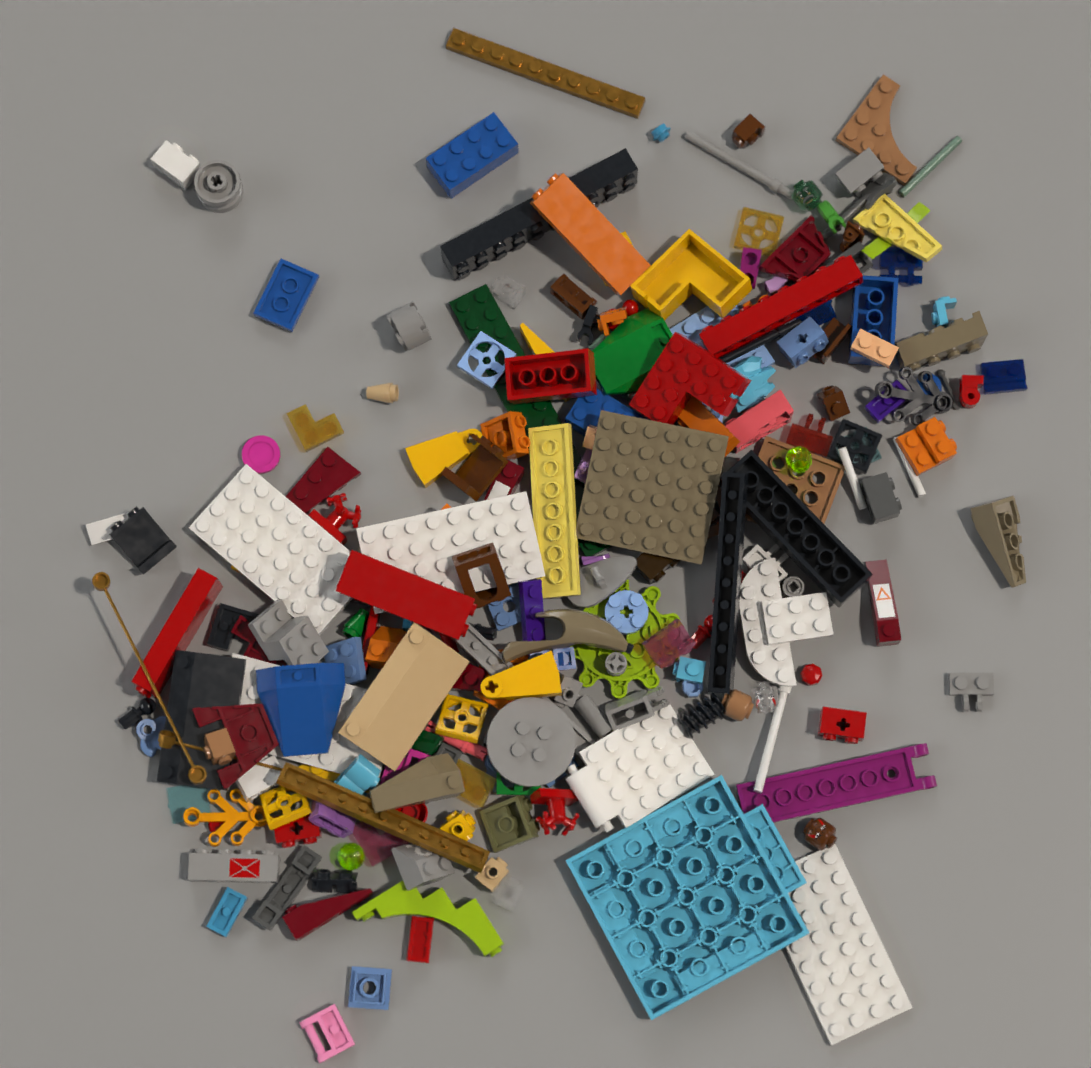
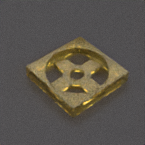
(749, 230)

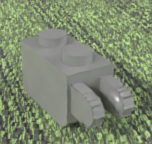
(634, 708)

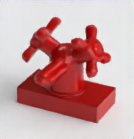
(337, 517)
(556, 801)

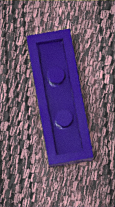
(531, 603)

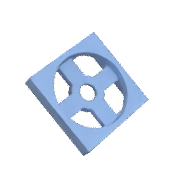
(478, 355)

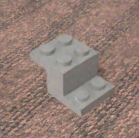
(287, 636)

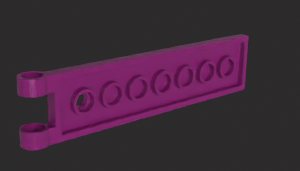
(837, 785)

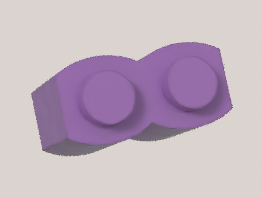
(332, 820)

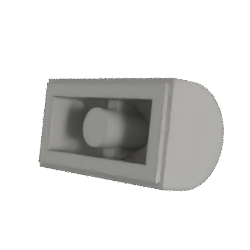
(593, 716)

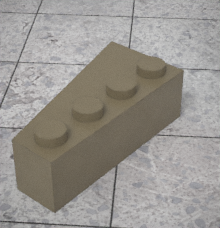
(942, 343)

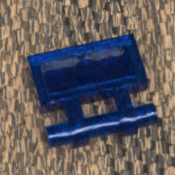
(898, 259)

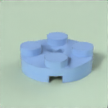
(634, 602)

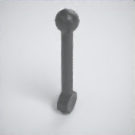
(956, 404)

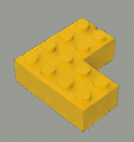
(690, 269)

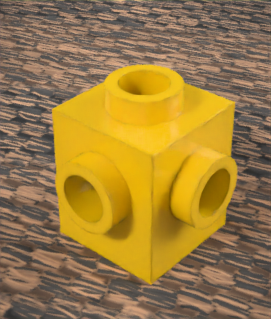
(462, 819)

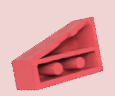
(761, 420)

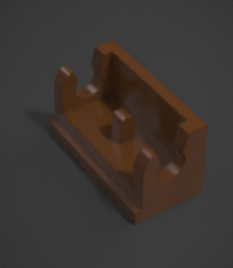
(572, 296)

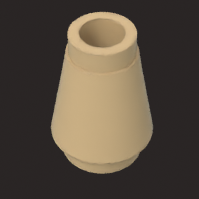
(384, 392)

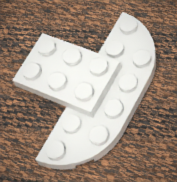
(775, 621)

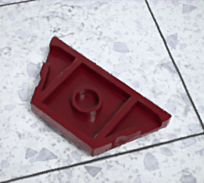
(799, 254)

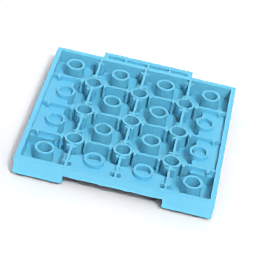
(692, 894)

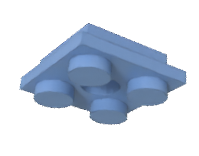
(500, 616)
(379, 998)

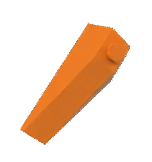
(383, 645)

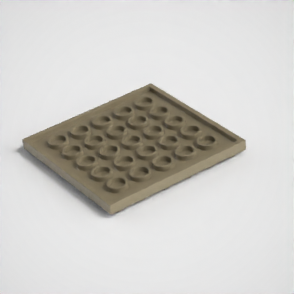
(651, 487)

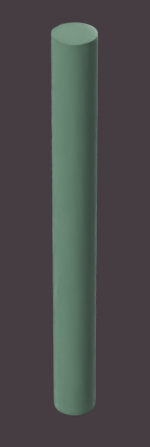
(930, 166)

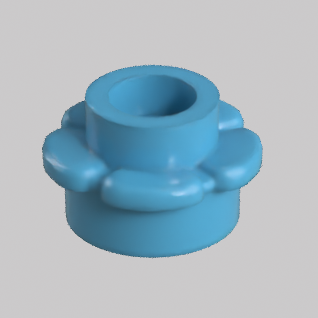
(661, 133)

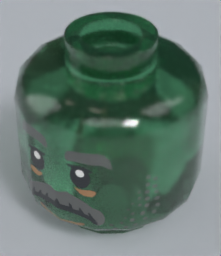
(806, 195)

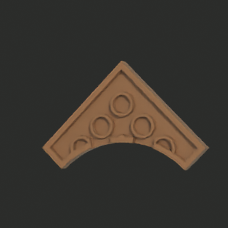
(872, 129)

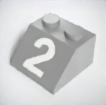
(420, 866)

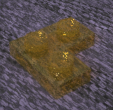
(314, 433)

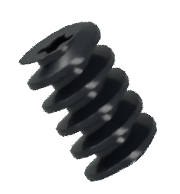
(701, 715)

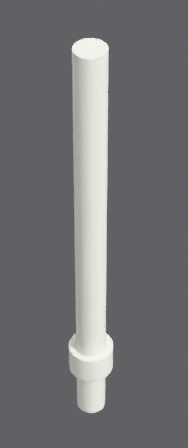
(769, 746)

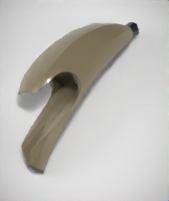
(578, 628)

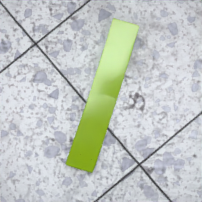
(879, 245)

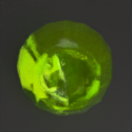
(798, 459)
(351, 856)

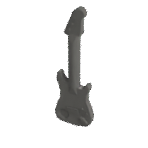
(866, 198)

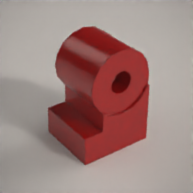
(968, 392)

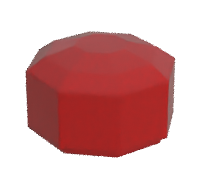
(811, 674)

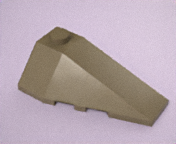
(998, 529)
(424, 782)

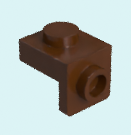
(834, 402)

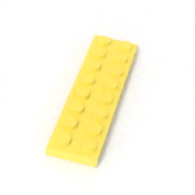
(555, 508)

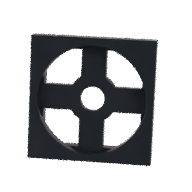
(863, 449)

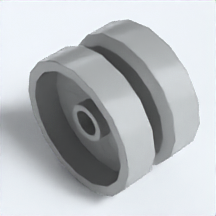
(218, 186)

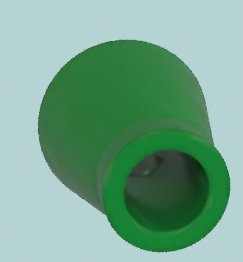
(356, 625)

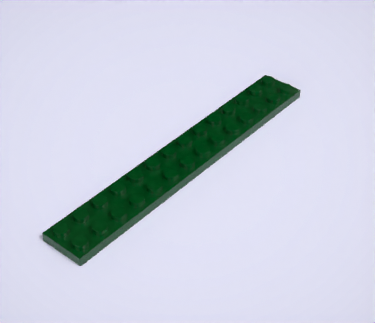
(480, 312)

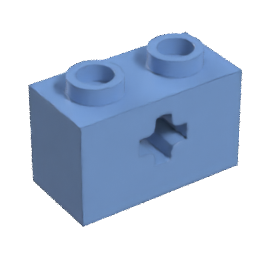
(803, 342)

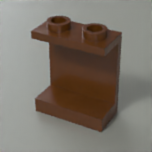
(479, 469)

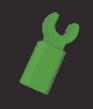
(830, 215)

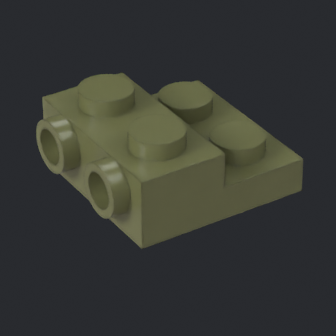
(510, 823)

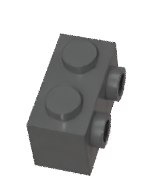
(880, 497)

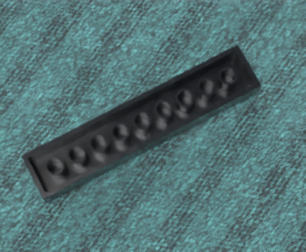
(524, 223)

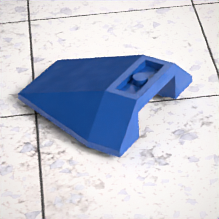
(302, 704)

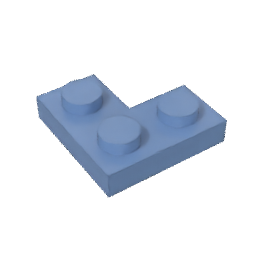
(351, 654)

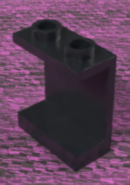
(142, 539)

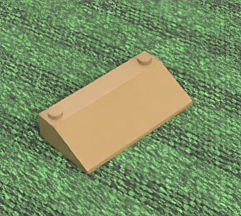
(404, 696)

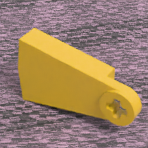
(444, 451)
(531, 678)

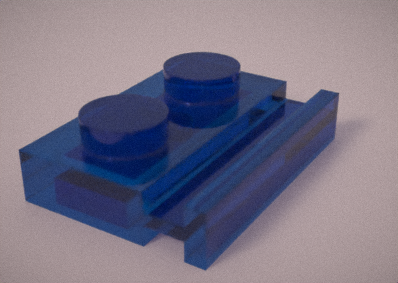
(1003, 376)

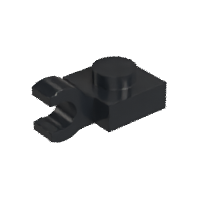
(589, 322)

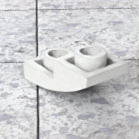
(100, 530)

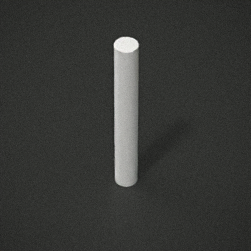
(852, 478)
(914, 479)

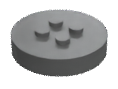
(530, 742)

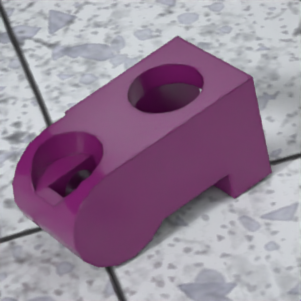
(750, 263)

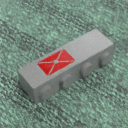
(234, 867)

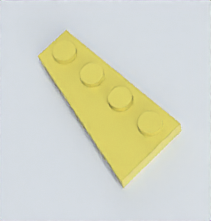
(898, 228)

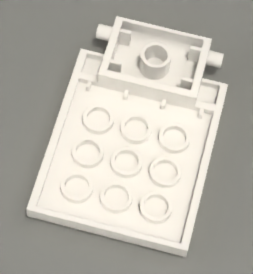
(637, 770)

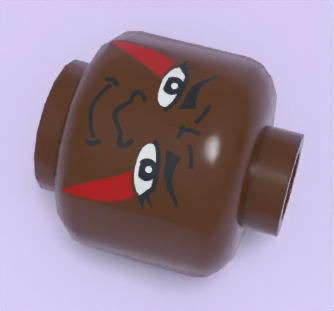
(820, 834)

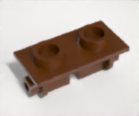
(852, 234)

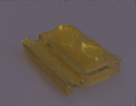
(477, 783)

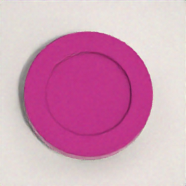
(261, 454)

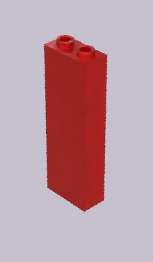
(406, 595)
(177, 632)

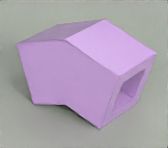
(775, 284)

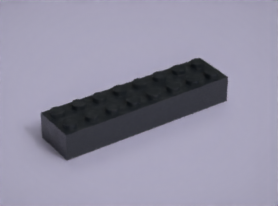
(800, 532)

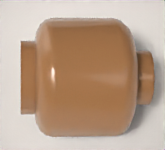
(737, 705)

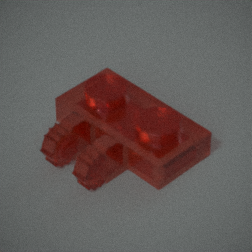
(814, 441)

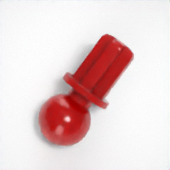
(703, 632)

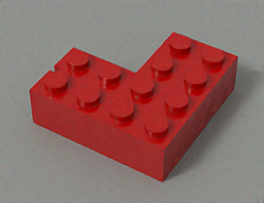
(684, 372)

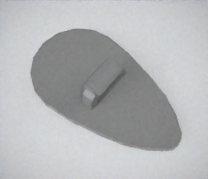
(602, 579)

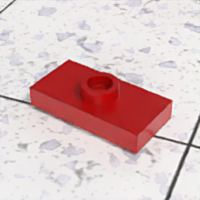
(420, 939)

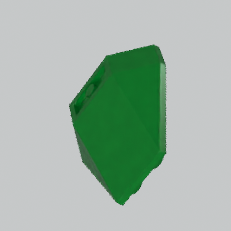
(630, 352)

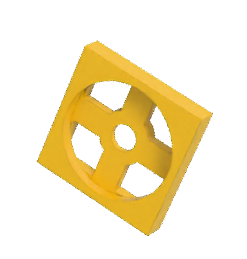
(457, 732)
(288, 814)

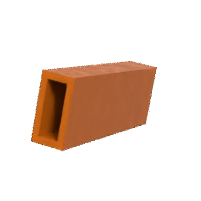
(589, 233)

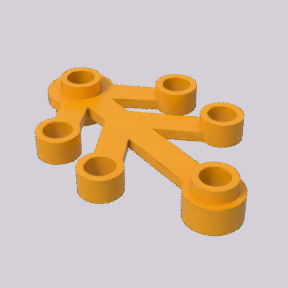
(229, 816)

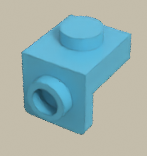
(939, 314)
(689, 670)

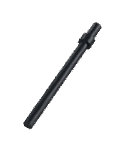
(778, 332)

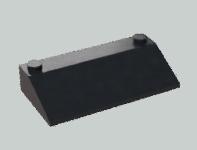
(198, 682)

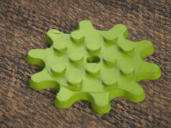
(639, 663)

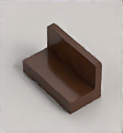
(836, 333)

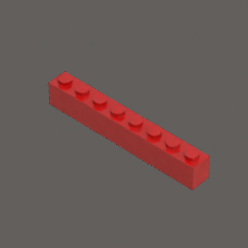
(781, 307)

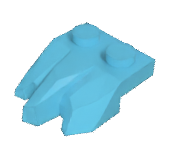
(758, 387)

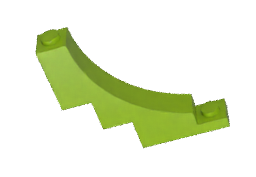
(468, 918)

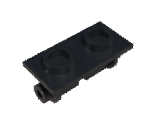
(344, 879)

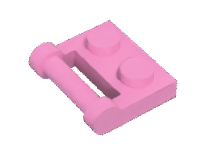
(333, 1029)

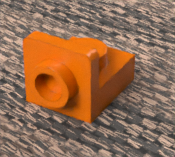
(614, 316)

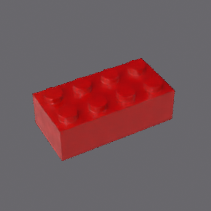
(550, 376)

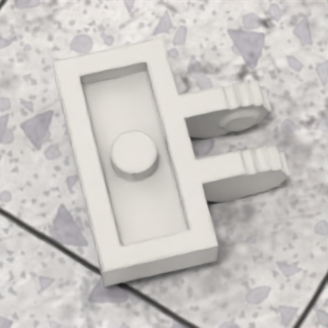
(758, 555)

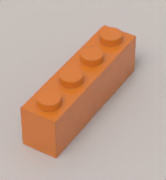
(699, 417)

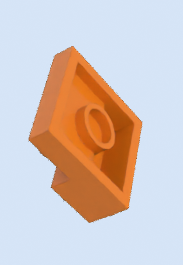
(508, 434)
(927, 446)

